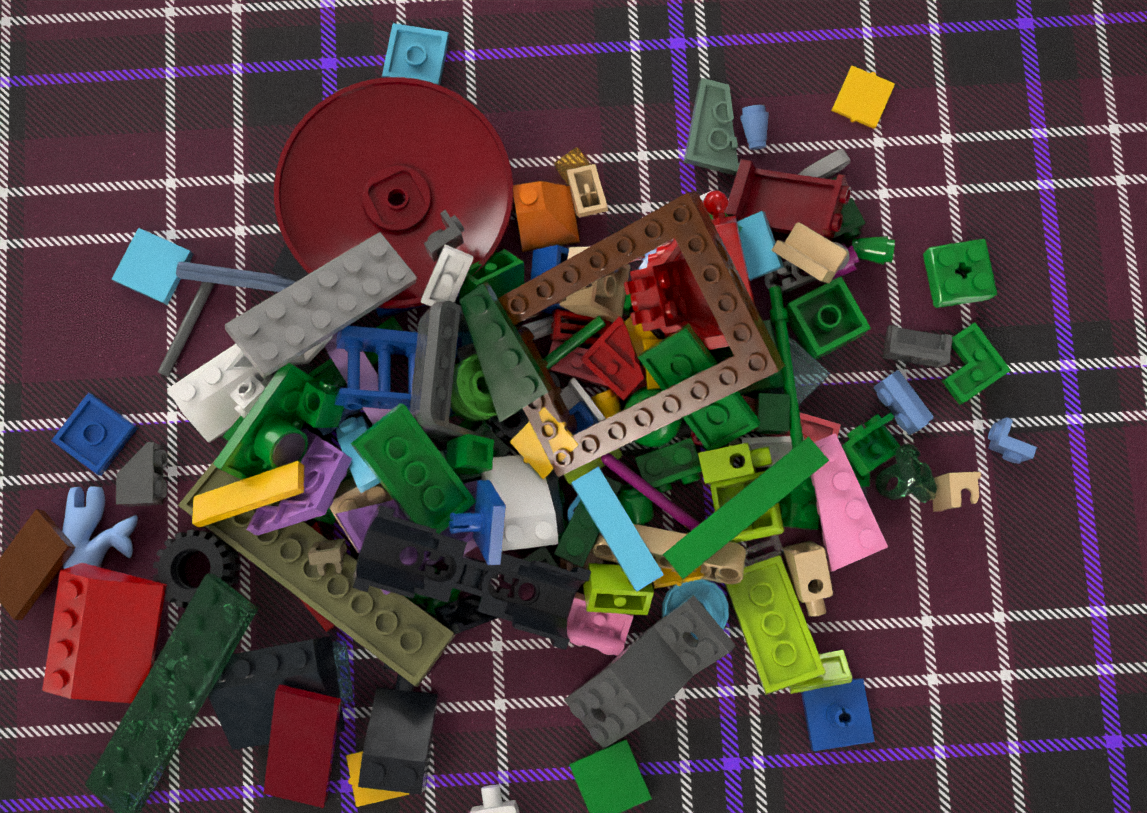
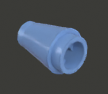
(755, 126)

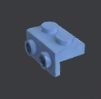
(903, 402)

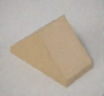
(586, 191)

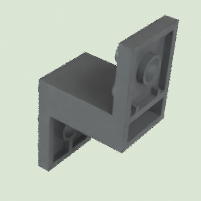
(649, 672)

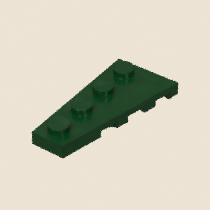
(504, 357)

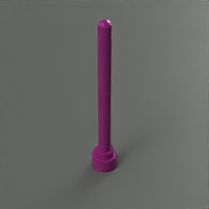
(649, 491)

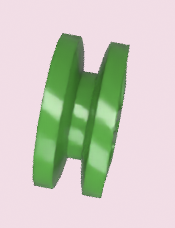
(466, 397)

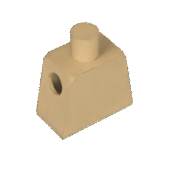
(807, 563)

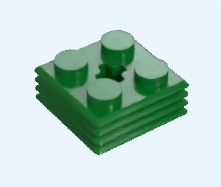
(952, 289)

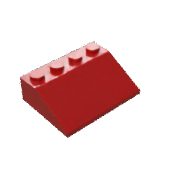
(102, 634)

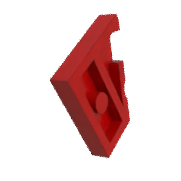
(615, 360)

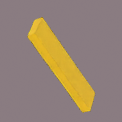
(248, 494)

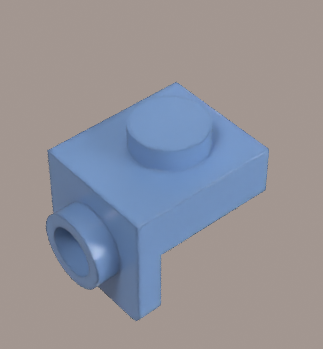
(1012, 449)

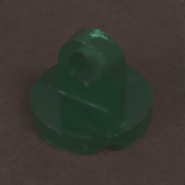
(911, 476)

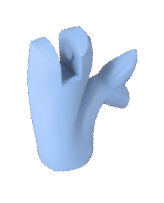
(82, 521)

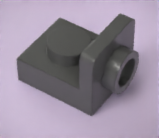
(451, 236)

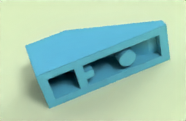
(346, 433)

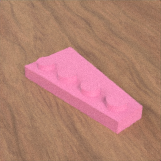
(844, 513)

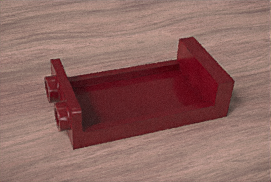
(789, 199)

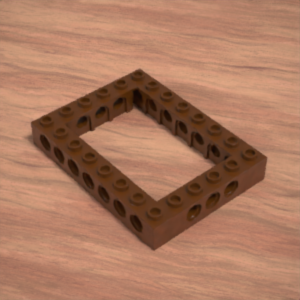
(724, 291)

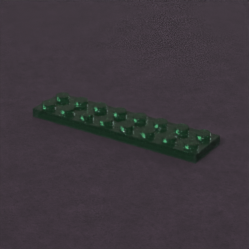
(171, 696)

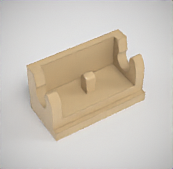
(949, 489)

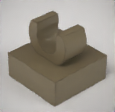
(328, 552)

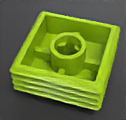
(766, 525)

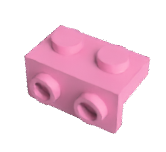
(597, 629)

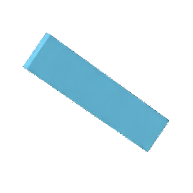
(617, 529)

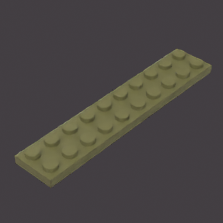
(381, 623)

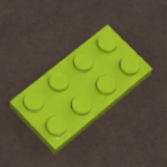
(774, 626)

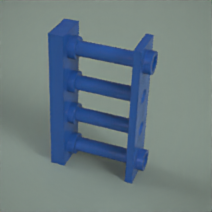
(384, 344)

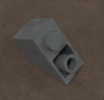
(142, 478)

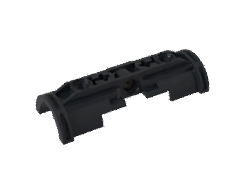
(541, 614)

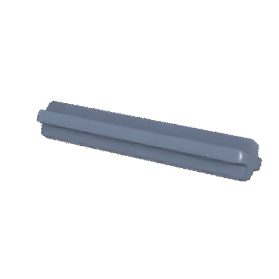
(232, 277)

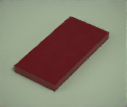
(301, 745)

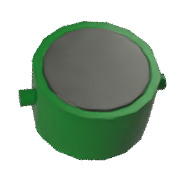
(280, 443)

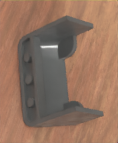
(435, 370)

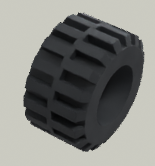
(174, 558)

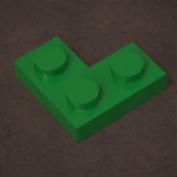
(981, 366)

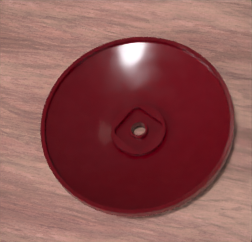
(383, 142)

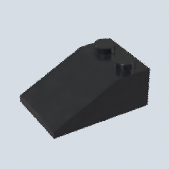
(398, 741)

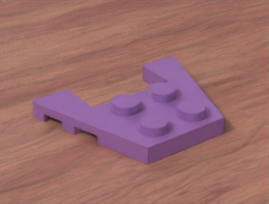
(323, 473)

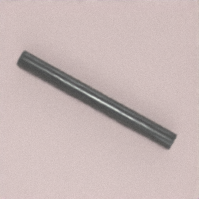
(186, 328)

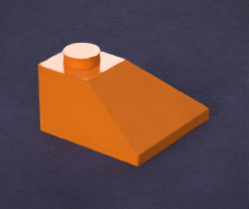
(545, 215)

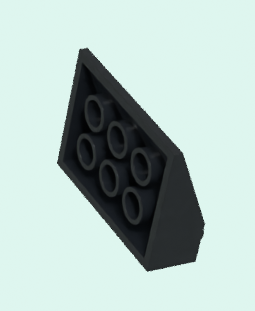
(248, 684)

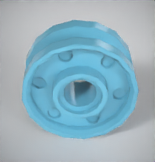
(707, 594)

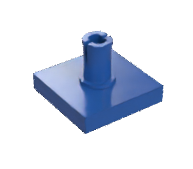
(485, 523)
(838, 716)

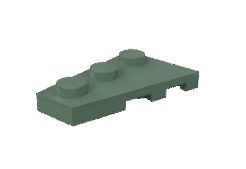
(711, 131)

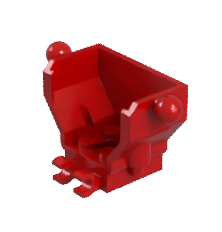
(667, 291)

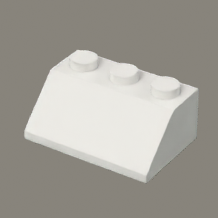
(206, 395)

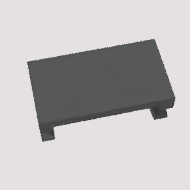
(917, 347)

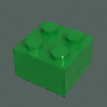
(826, 319)

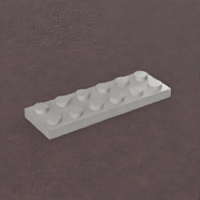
(320, 304)

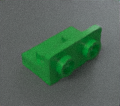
(670, 465)

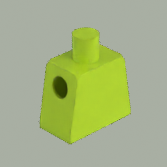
(718, 464)

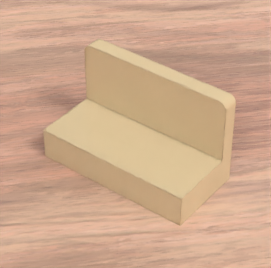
(811, 252)

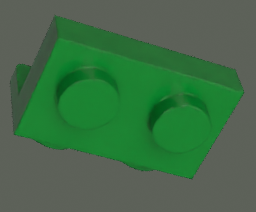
(870, 445)
(800, 507)

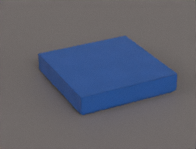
(94, 434)

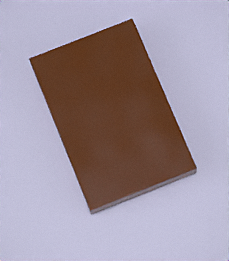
(31, 563)

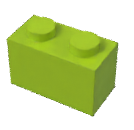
(613, 593)

